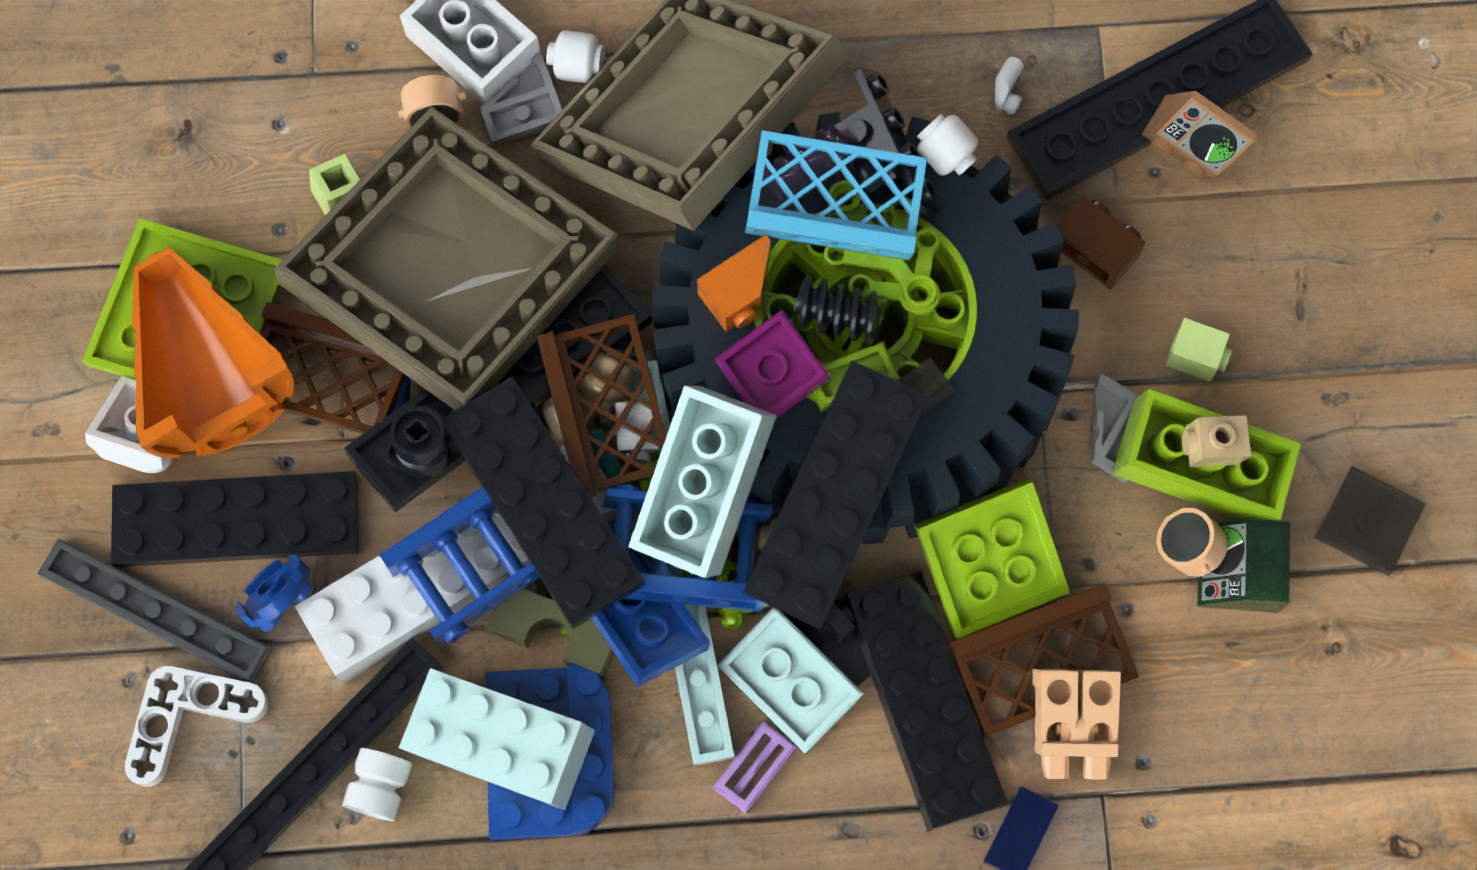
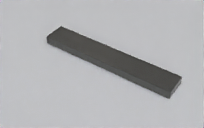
(155, 611)

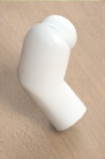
(1004, 83)

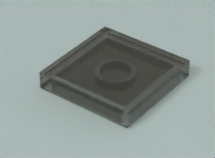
(1370, 520)

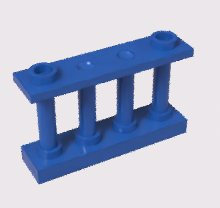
(441, 535)
(697, 591)

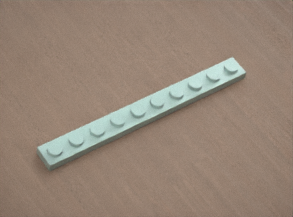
(699, 676)

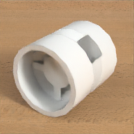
(379, 778)

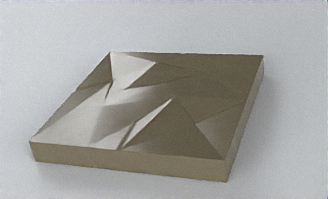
(687, 104)
(447, 260)

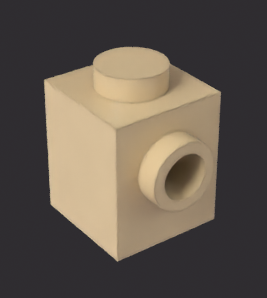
(1216, 441)

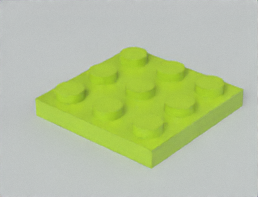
(992, 558)

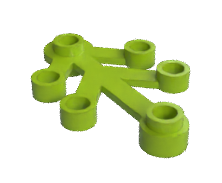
(900, 271)

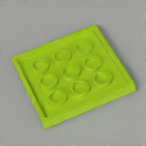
(240, 275)

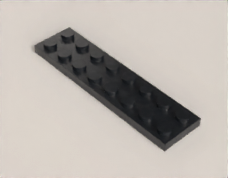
(1108, 119)
(598, 302)

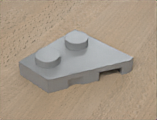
(522, 106)
(1110, 419)

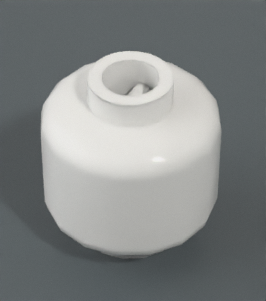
(575, 56)
(947, 145)

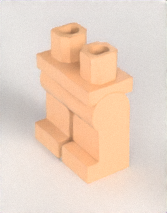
(1076, 718)

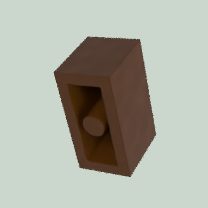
(1099, 241)

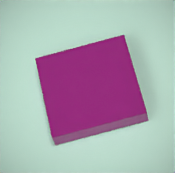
(773, 366)

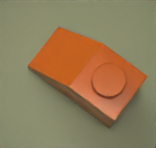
(737, 285)

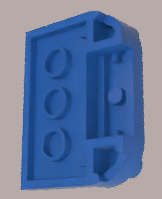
(579, 696)

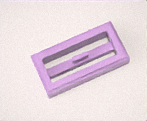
(733, 796)

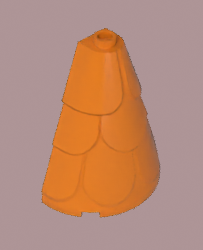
(198, 364)

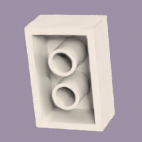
(472, 41)

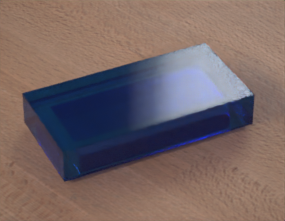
(1020, 832)

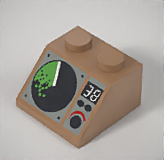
(1197, 134)

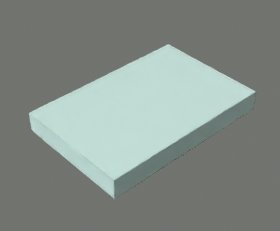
(790, 680)

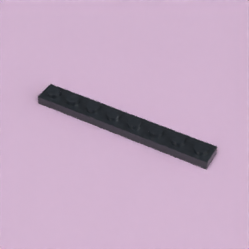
(319, 762)

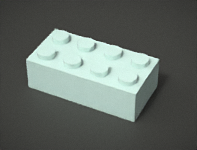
(702, 481)
(497, 738)

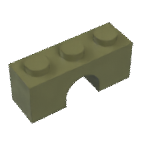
(528, 611)

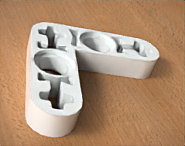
(183, 699)

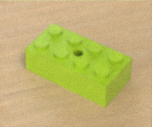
(1155, 458)

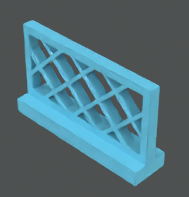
(830, 231)

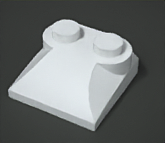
(114, 431)

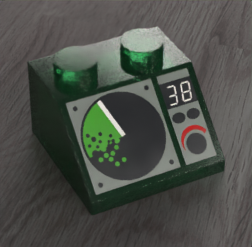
(1253, 570)

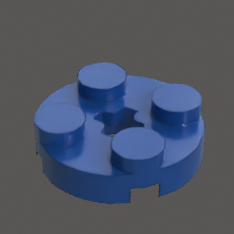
(274, 592)

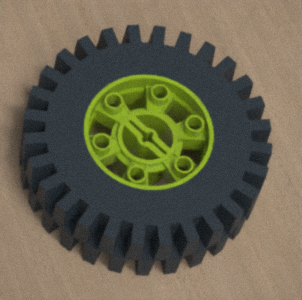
(1006, 326)

